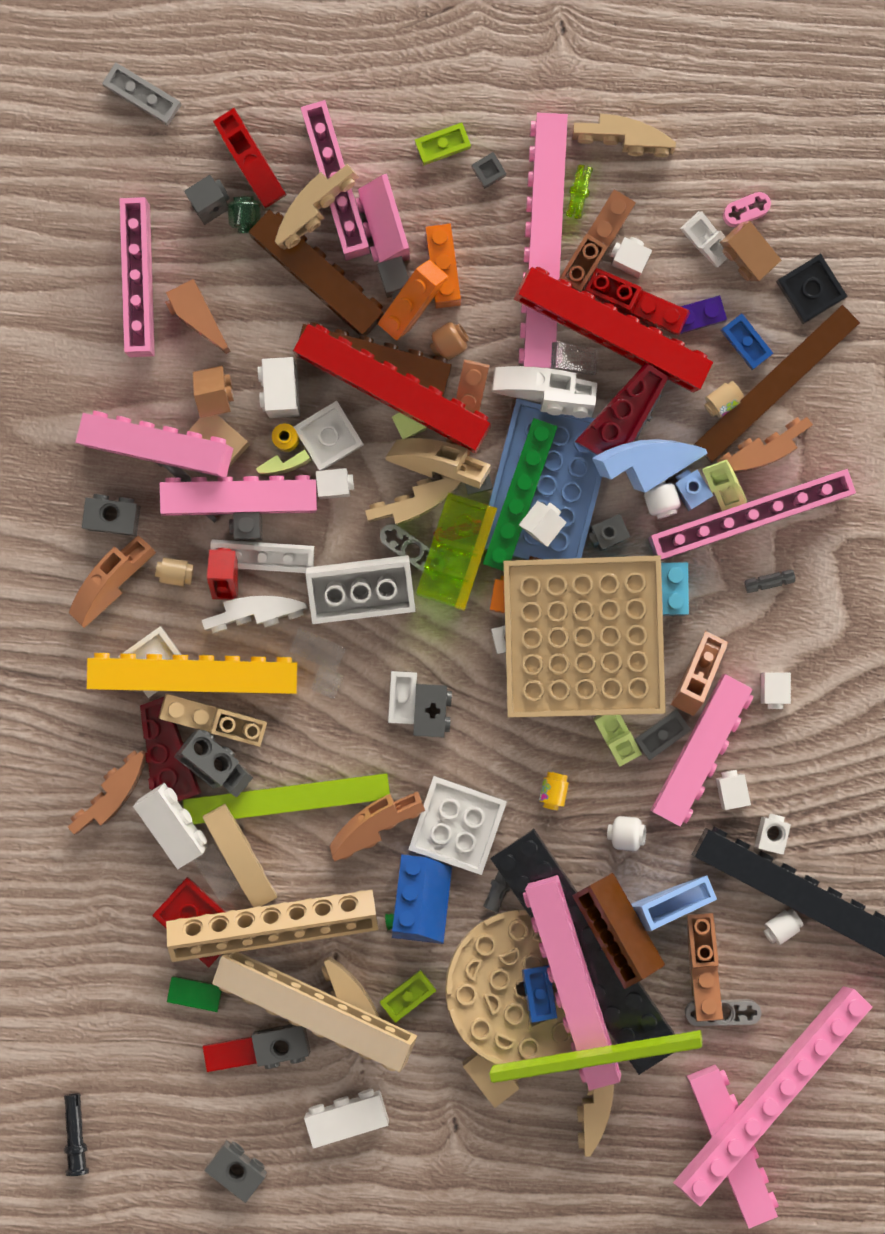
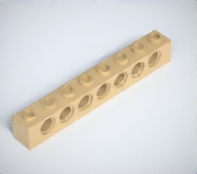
(271, 925)

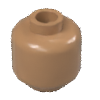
(449, 340)

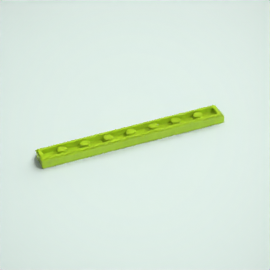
(292, 797)
(596, 1056)

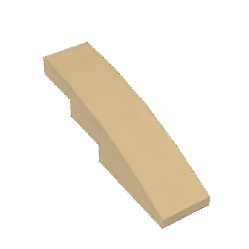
(239, 856)

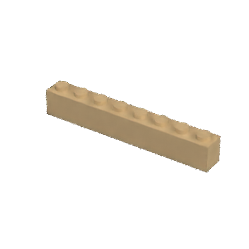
(315, 1010)

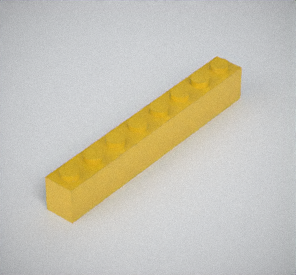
(191, 675)

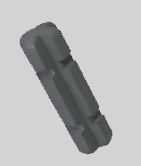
(769, 581)

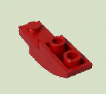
(249, 158)
(634, 301)

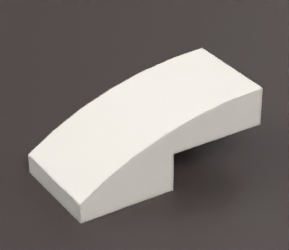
(705, 238)

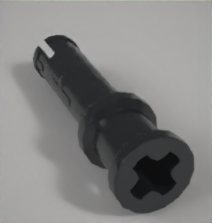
(75, 1147)

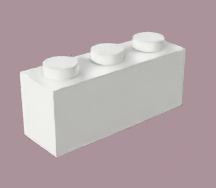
(171, 825)
(346, 1118)

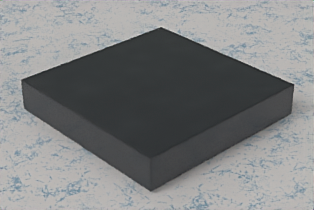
(811, 288)

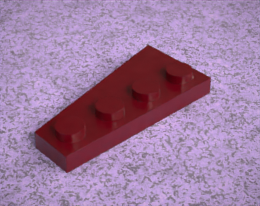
(625, 413)
(161, 745)

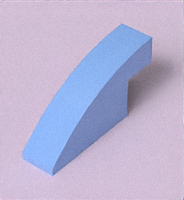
(647, 461)
(674, 902)

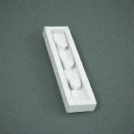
(269, 555)

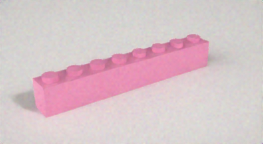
(752, 515)
(570, 975)

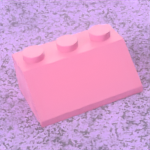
(382, 220)

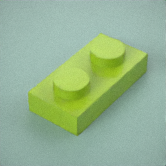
(442, 143)
(408, 995)

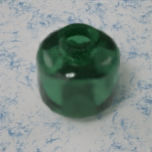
(243, 213)

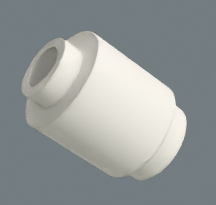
(783, 926)

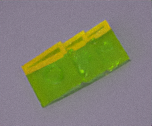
(456, 551)

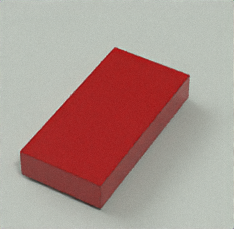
(229, 1054)

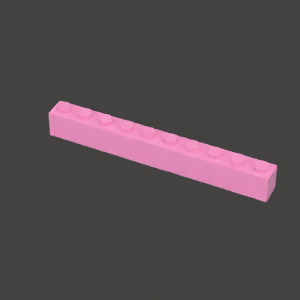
(544, 228)
(772, 1095)

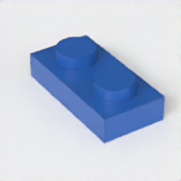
(746, 341)
(539, 994)

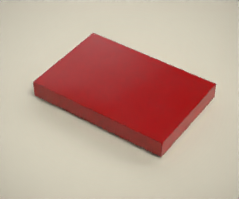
(188, 902)

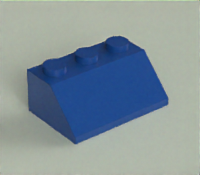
(421, 900)

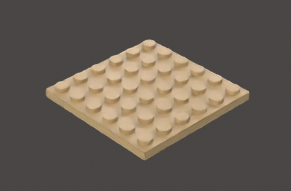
(584, 636)

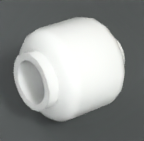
(663, 500)
(627, 833)

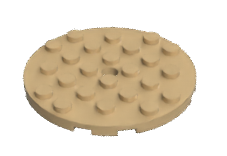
(485, 995)

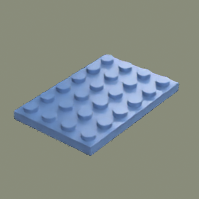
(566, 481)

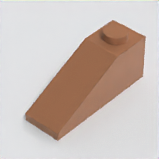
(193, 311)
(699, 674)

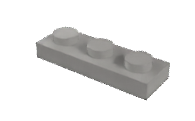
(141, 94)

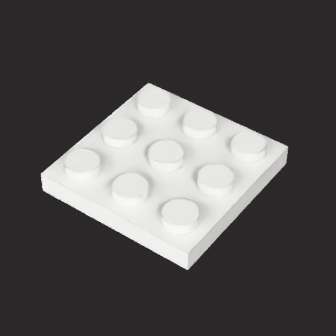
(457, 825)

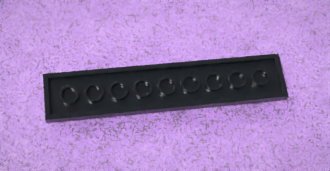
(626, 1012)

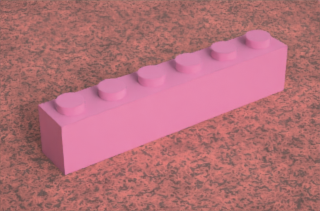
(330, 162)
(137, 277)
(155, 445)
(231, 496)
(701, 750)
(745, 1178)

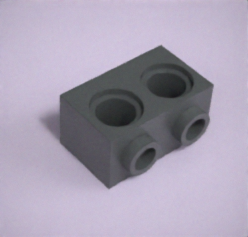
(203, 764)

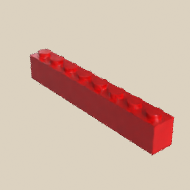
(612, 329)
(392, 388)

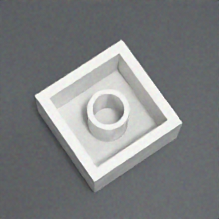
(280, 386)

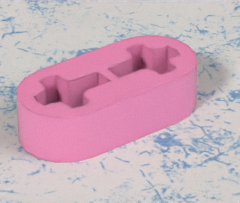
(744, 204)

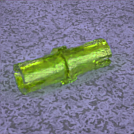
(579, 191)

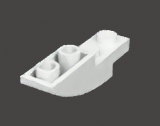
(531, 382)
(264, 608)

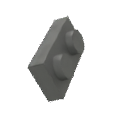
(662, 734)

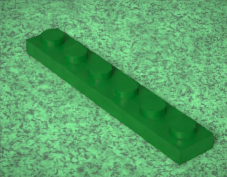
(520, 494)

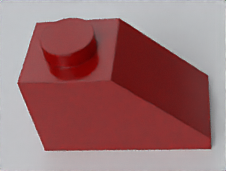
(223, 574)

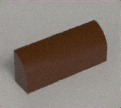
(618, 930)

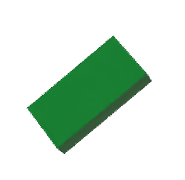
(194, 994)

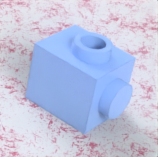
(692, 489)

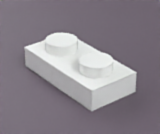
(568, 404)
(402, 697)

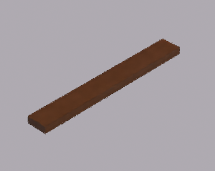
(777, 382)

